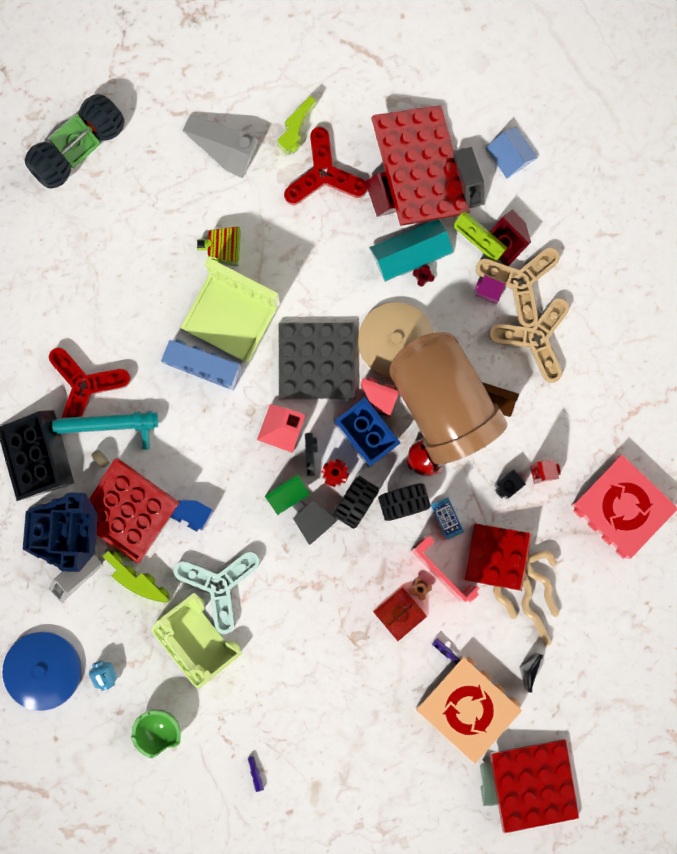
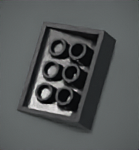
(35, 455)

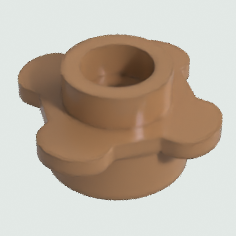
(415, 589)

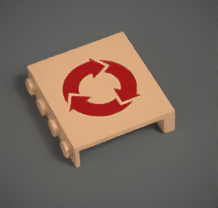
(469, 709)

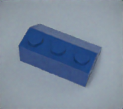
(366, 432)

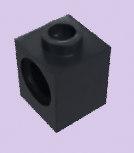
(517, 482)

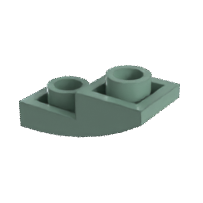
(488, 788)

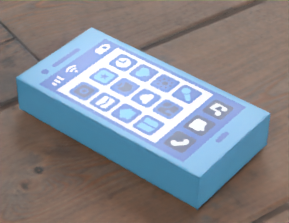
(447, 518)

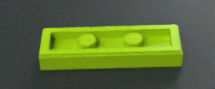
(479, 236)

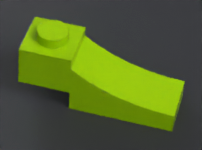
(290, 140)

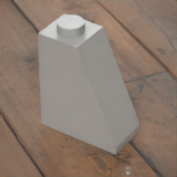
(68, 582)

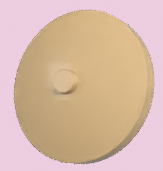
(387, 332)

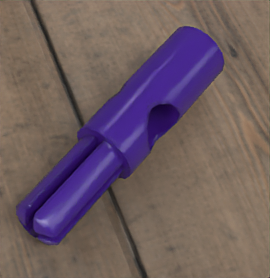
(440, 646)
(255, 774)

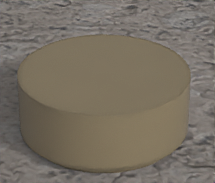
(100, 458)

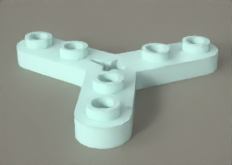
(220, 599)

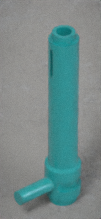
(136, 421)

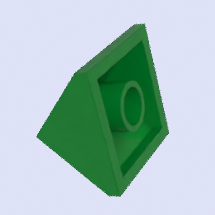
(287, 495)

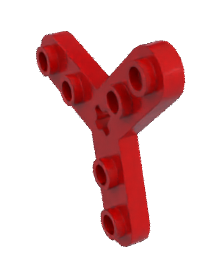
(313, 181)
(97, 382)

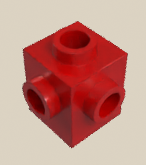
(335, 480)

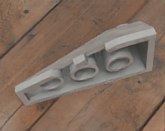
(223, 144)

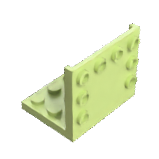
(231, 311)

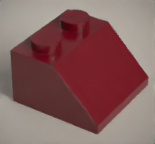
(380, 194)

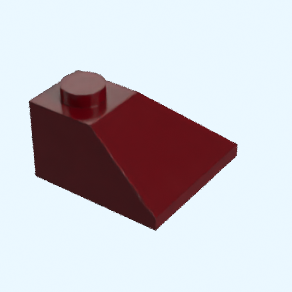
(513, 234)

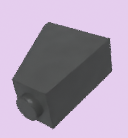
(470, 177)

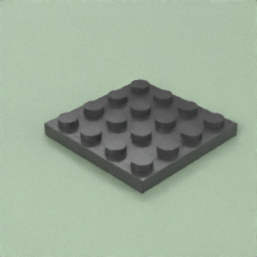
(316, 360)

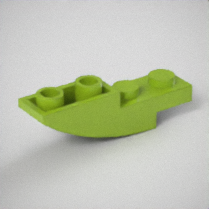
(141, 584)

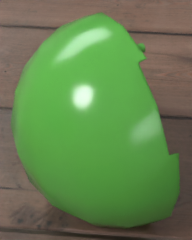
(155, 732)

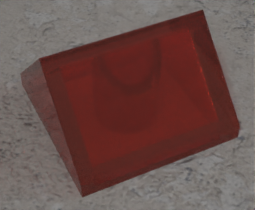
(400, 614)

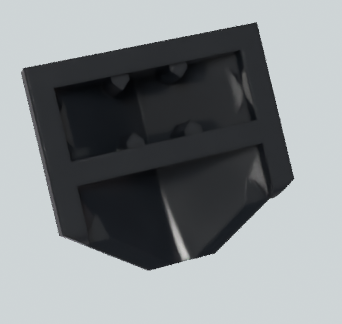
(529, 671)

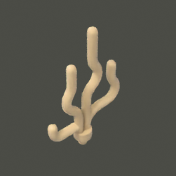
(528, 594)

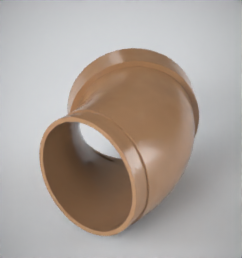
(446, 398)

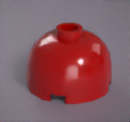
(420, 460)

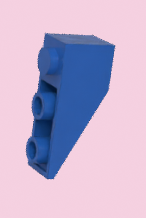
(193, 513)

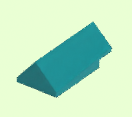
(411, 250)

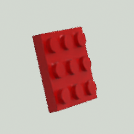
(498, 556)

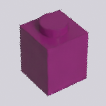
(489, 289)

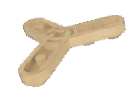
(531, 273)
(523, 337)

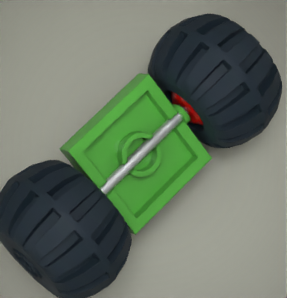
(74, 141)

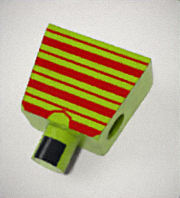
(222, 245)

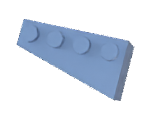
(201, 364)

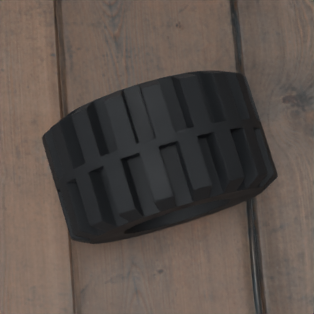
(356, 502)
(404, 502)

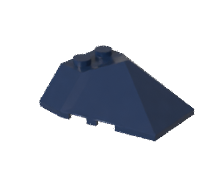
(62, 532)

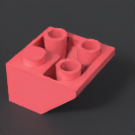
(379, 396)
(281, 428)

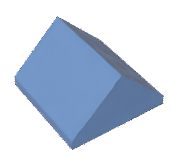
(511, 152)

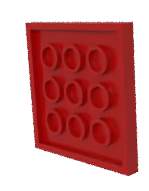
(130, 510)
(534, 786)

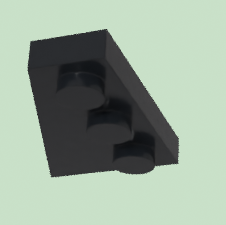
(310, 447)

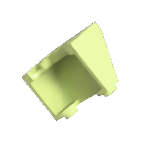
(194, 642)

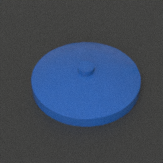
(41, 671)

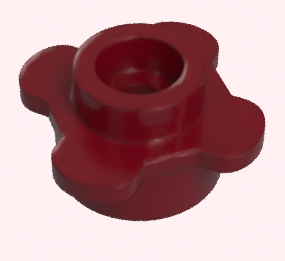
(422, 280)

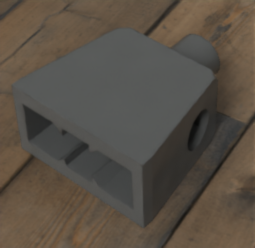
(312, 520)

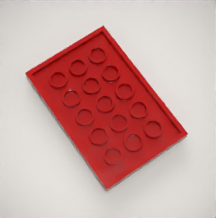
(419, 164)

